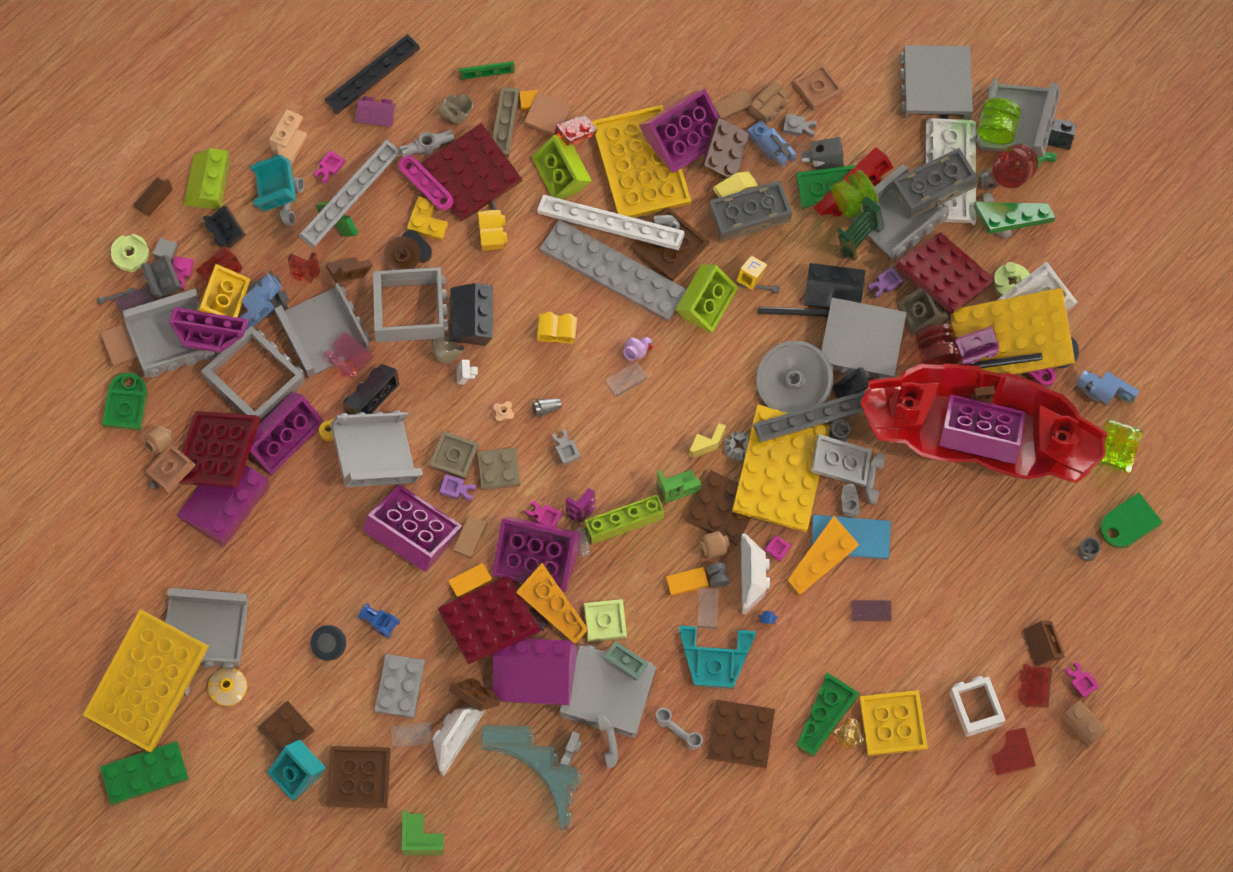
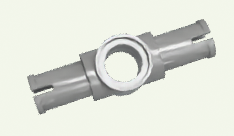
(434, 139)

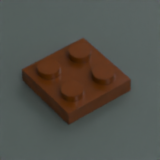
(475, 694)
(285, 727)

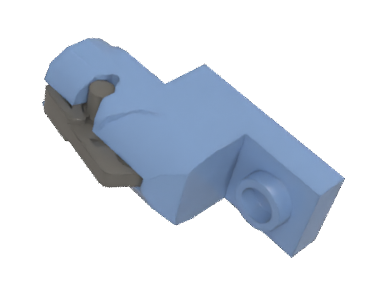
(771, 143)
(258, 299)
(1105, 388)

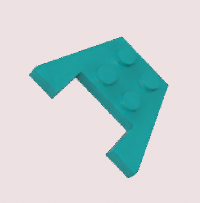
(715, 665)

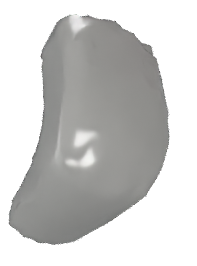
(850, 500)

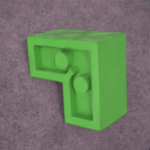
(677, 486)
(415, 841)

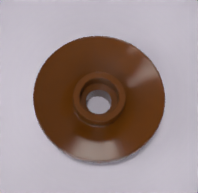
(400, 246)

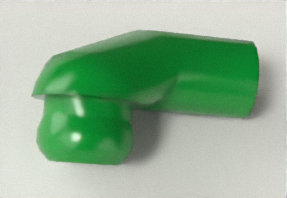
(1051, 157)

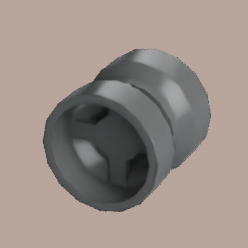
(842, 428)
(1090, 545)
(718, 575)

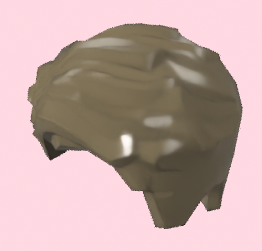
(456, 108)
(446, 350)

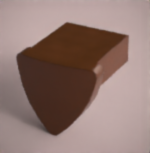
(983, 394)

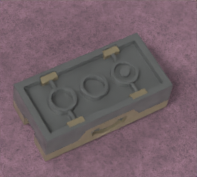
(935, 183)
(750, 211)

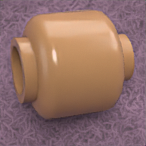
(158, 439)
(714, 545)

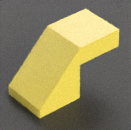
(734, 184)
(704, 445)

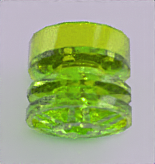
(999, 121)
(849, 195)

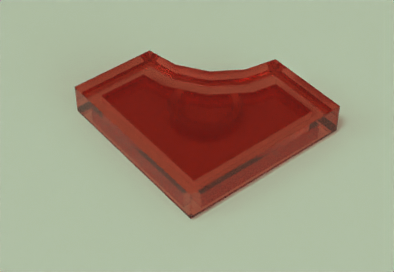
(1015, 754)

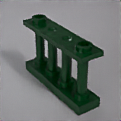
(869, 220)

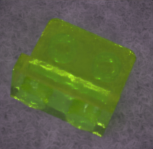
(1121, 445)

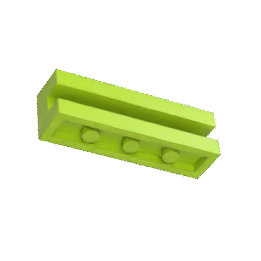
(624, 519)

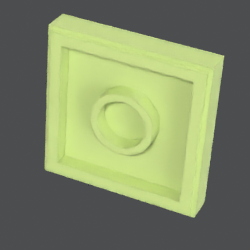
(605, 620)

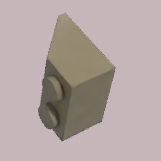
(922, 311)

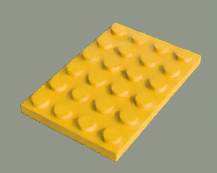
(633, 169)
(1022, 327)
(777, 476)
(146, 680)

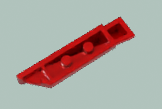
(873, 165)

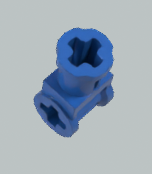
(380, 621)

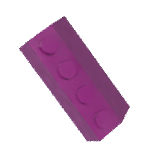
(284, 432)

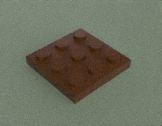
(671, 261)
(714, 508)
(741, 734)
(358, 777)

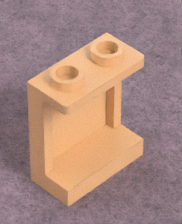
(287, 138)

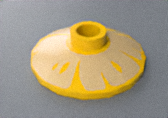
(230, 695)

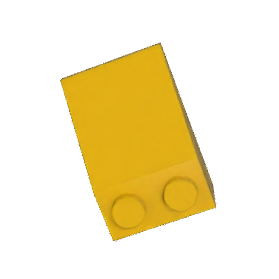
(224, 292)

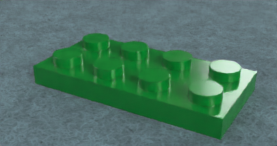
(144, 773)

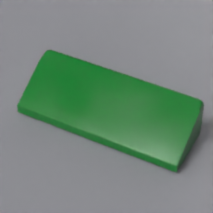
(487, 70)

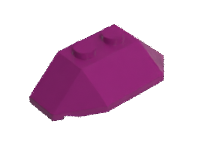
(206, 330)

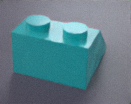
(296, 769)

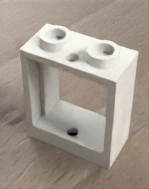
(982, 725)

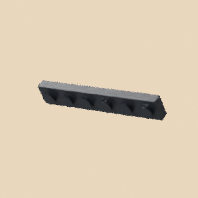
(372, 74)

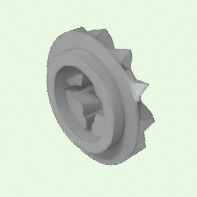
(729, 445)

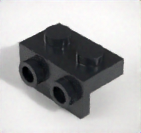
(1062, 134)
(224, 227)

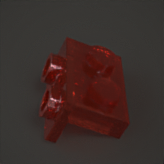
(575, 129)
(223, 258)
(303, 269)
(1035, 686)

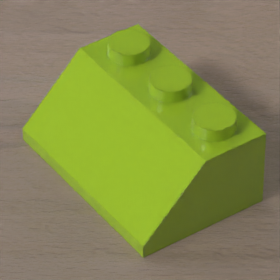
(561, 168)
(208, 179)
(707, 297)

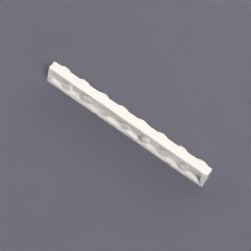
(611, 222)

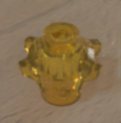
(849, 734)

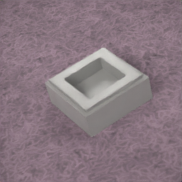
(165, 247)

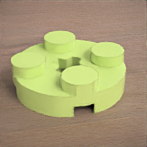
(125, 243)
(1007, 272)

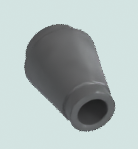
(543, 407)

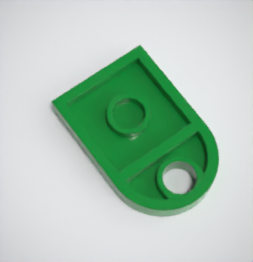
(125, 404)
(1130, 521)

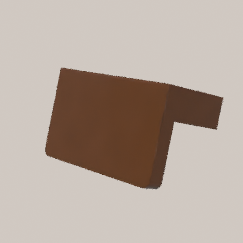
(153, 196)
(348, 269)
(1043, 642)

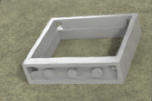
(405, 278)
(294, 384)

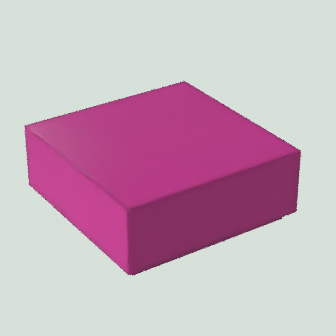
(777, 548)

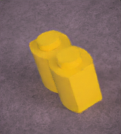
(491, 230)
(557, 328)

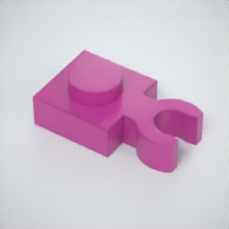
(330, 165)
(183, 269)
(545, 516)
(1082, 682)

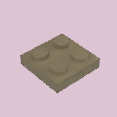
(454, 455)
(498, 468)

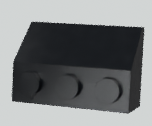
(833, 282)
(471, 314)
(373, 391)

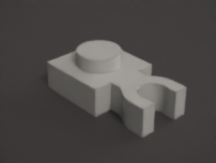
(796, 126)
(566, 450)
(573, 746)

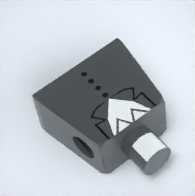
(825, 153)

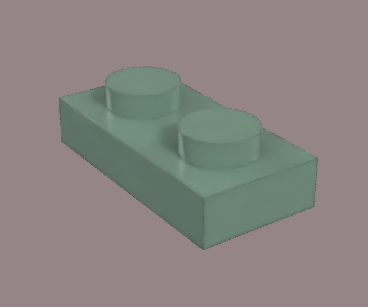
(626, 660)

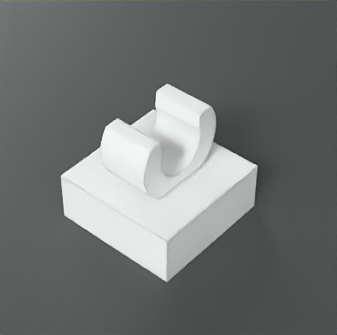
(465, 372)

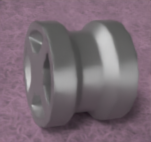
(988, 179)

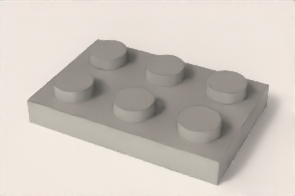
(841, 460)
(400, 686)

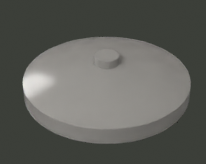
(794, 377)

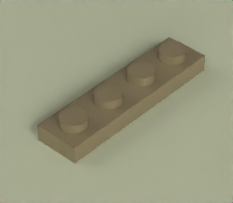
(506, 118)

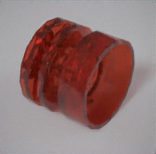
(1006, 170)
(938, 345)

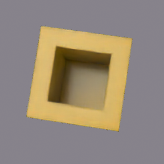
(751, 272)

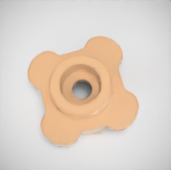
(500, 416)

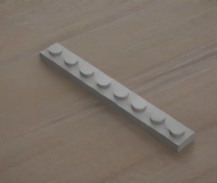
(349, 194)

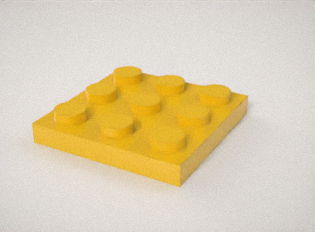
(893, 723)

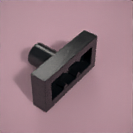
(852, 383)

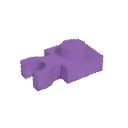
(887, 281)
(454, 487)

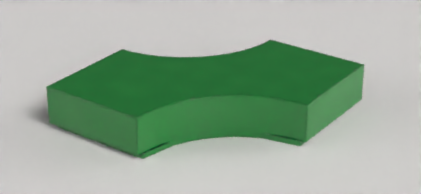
(344, 225)

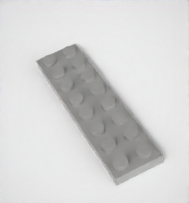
(613, 270)

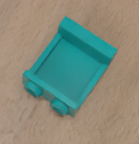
(273, 183)

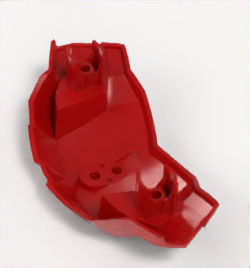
(1053, 435)

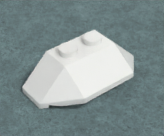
(753, 573)
(454, 735)

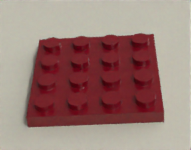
(472, 171)
(945, 273)
(219, 448)
(488, 619)

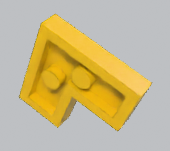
(423, 223)

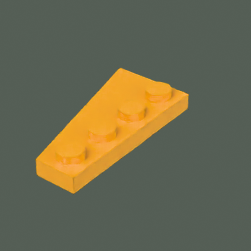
(826, 552)
(548, 599)

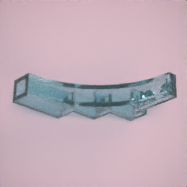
(517, 743)

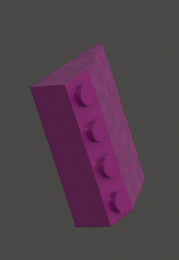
(681, 130)
(982, 429)
(222, 510)
(411, 527)
(527, 544)
(535, 671)

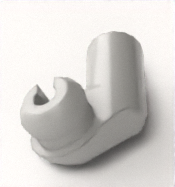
(667, 220)

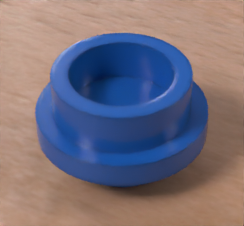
(768, 617)

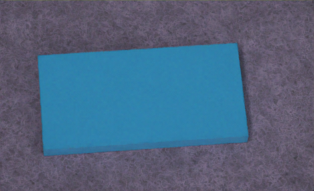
(870, 534)

